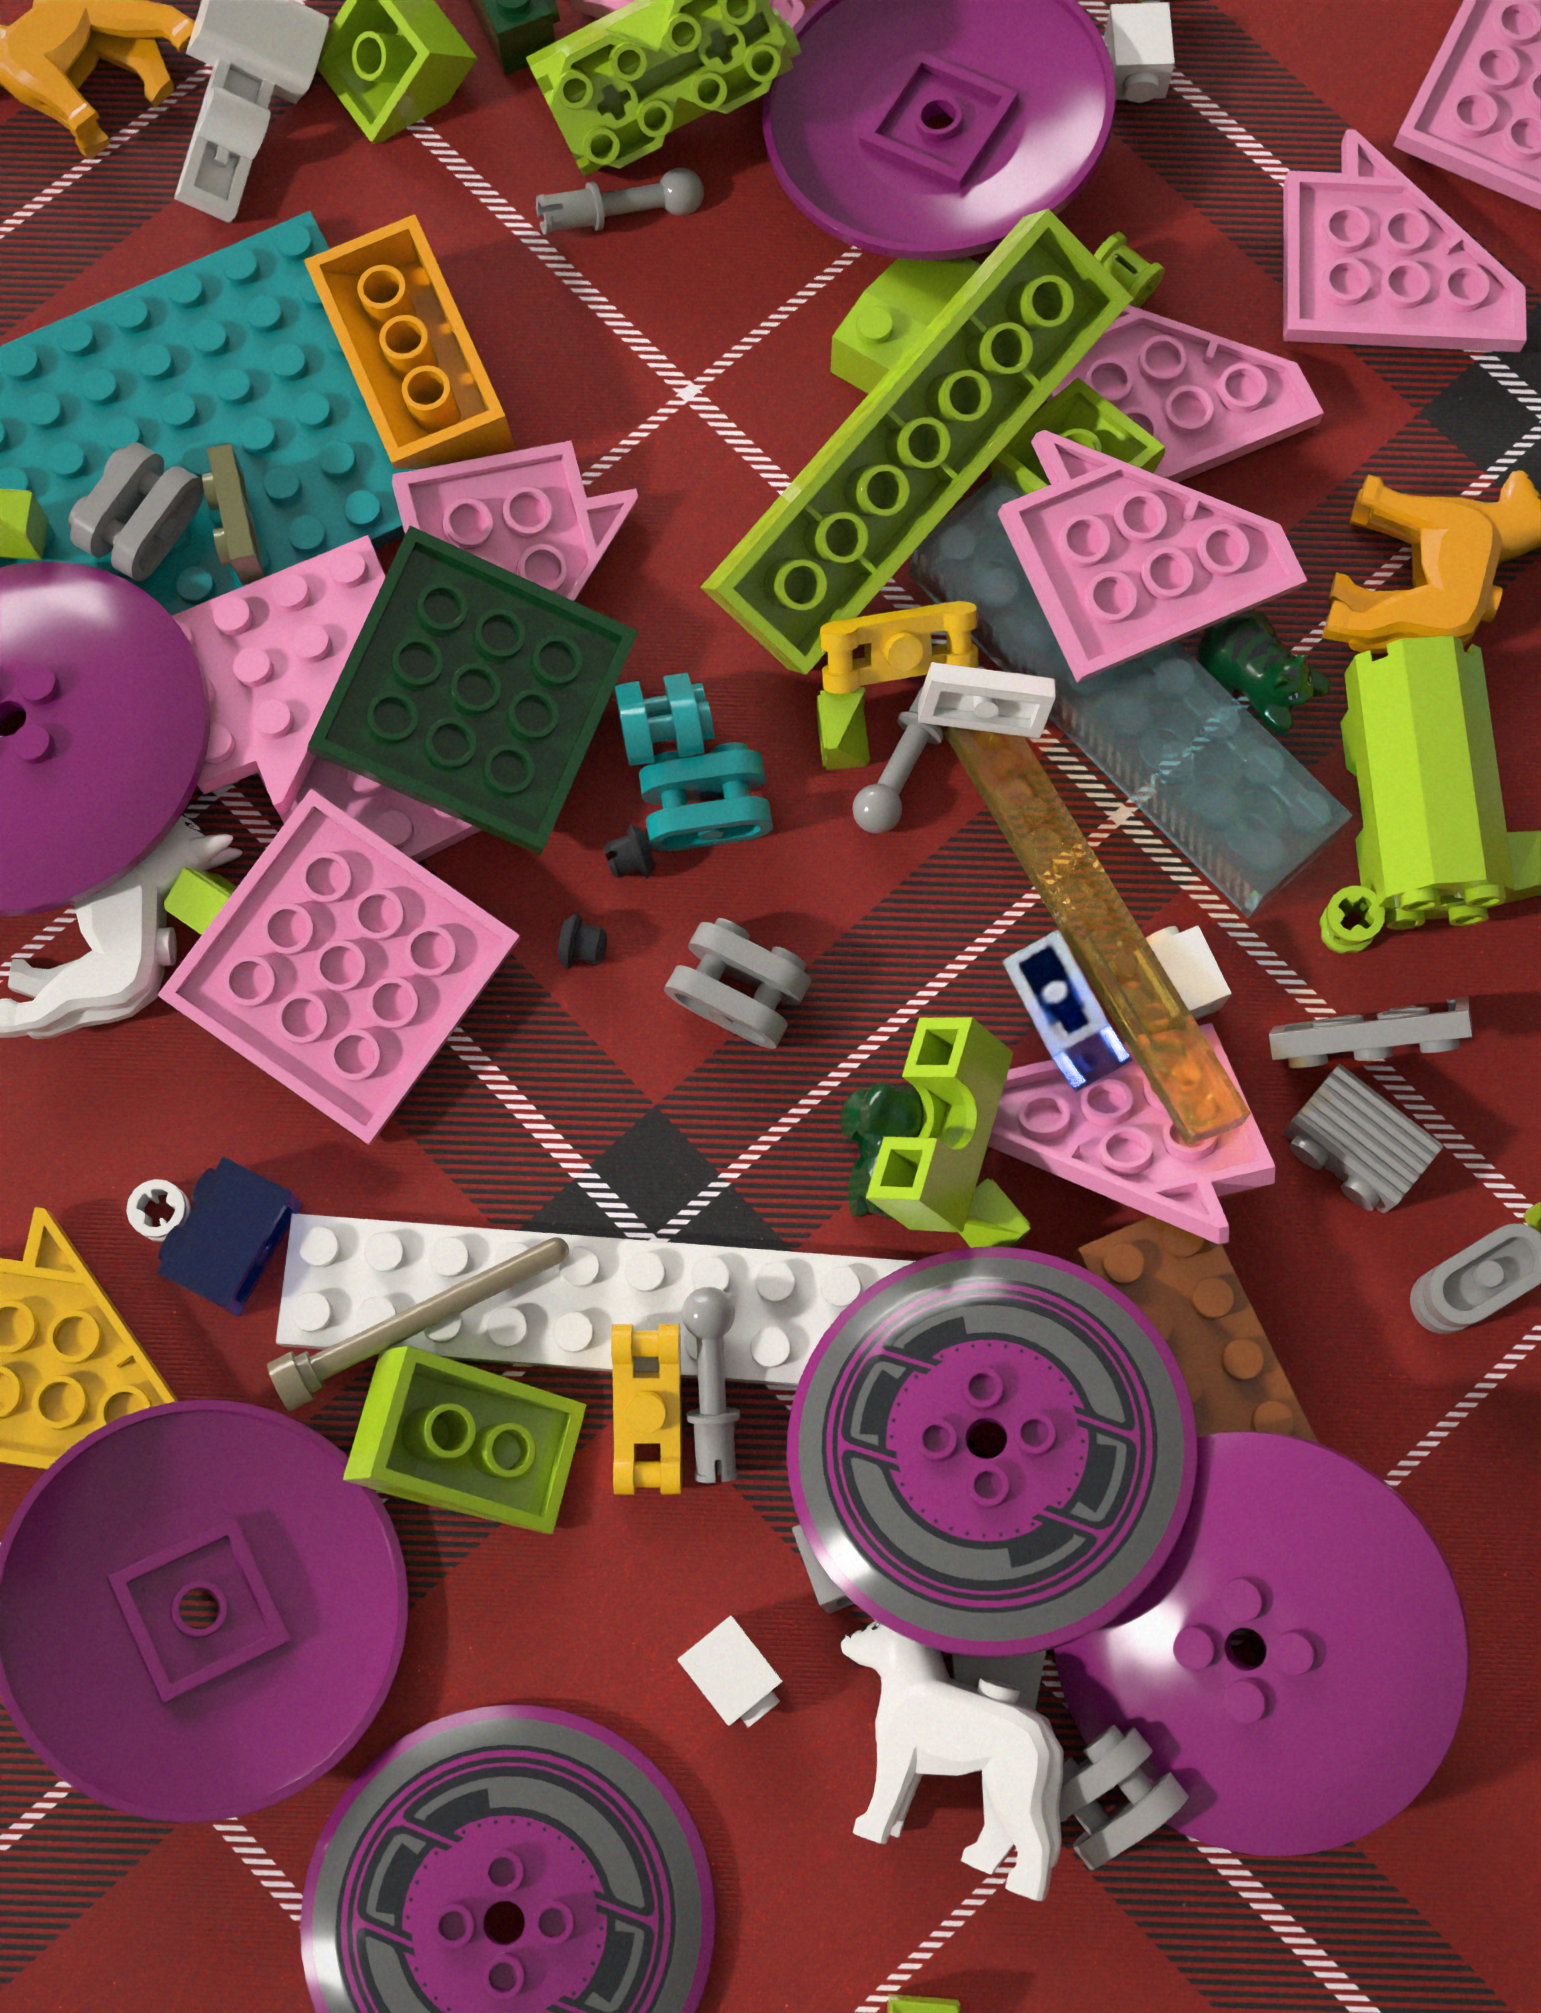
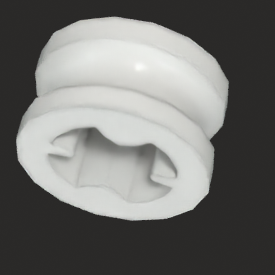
(150, 1191)

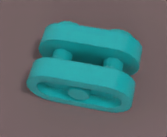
(677, 715)
(725, 772)

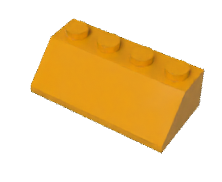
(409, 349)

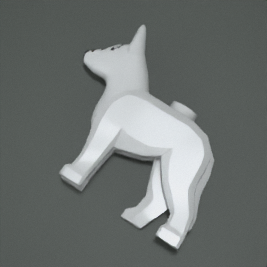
(127, 944)
(956, 1729)

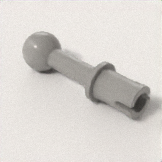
(678, 193)
(878, 806)
(708, 1316)

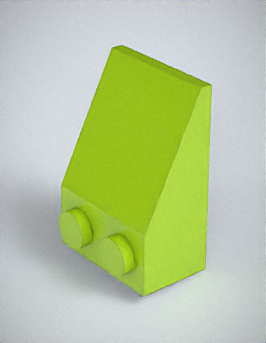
(893, 316)
(464, 1440)

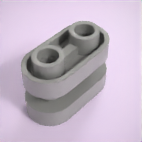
(136, 511)
(727, 950)
(1478, 1280)
(1112, 1761)

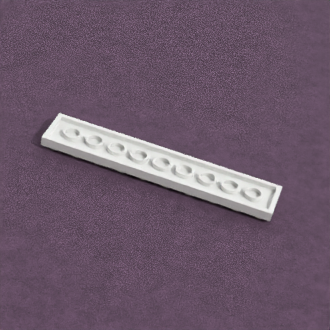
(363, 1271)

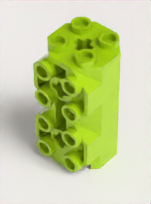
(656, 69)
(1427, 782)

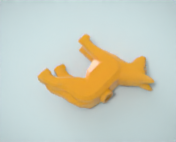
(60, 42)
(1453, 563)

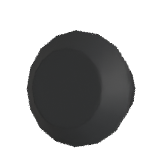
(630, 854)
(581, 942)

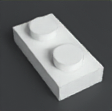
(986, 700)

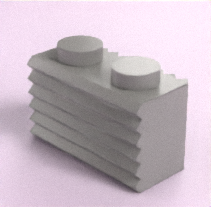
(1361, 1141)

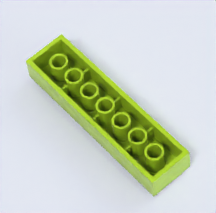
(918, 440)

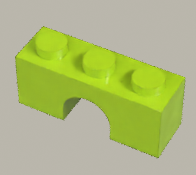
(960, 1080)

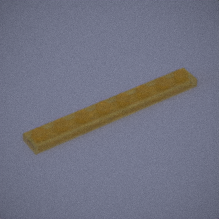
(1102, 934)

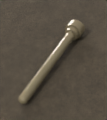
(301, 1375)

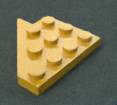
(63, 1352)

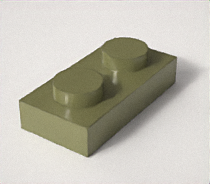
(228, 492)

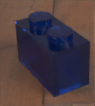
(1066, 1010)
(228, 1235)

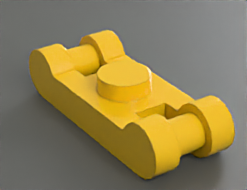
(897, 644)
(647, 1408)

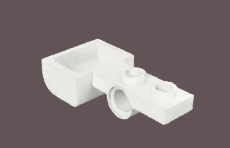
(254, 53)

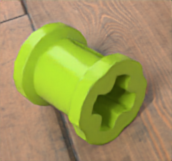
(1129, 268)
(1341, 905)

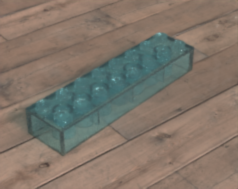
(1149, 724)

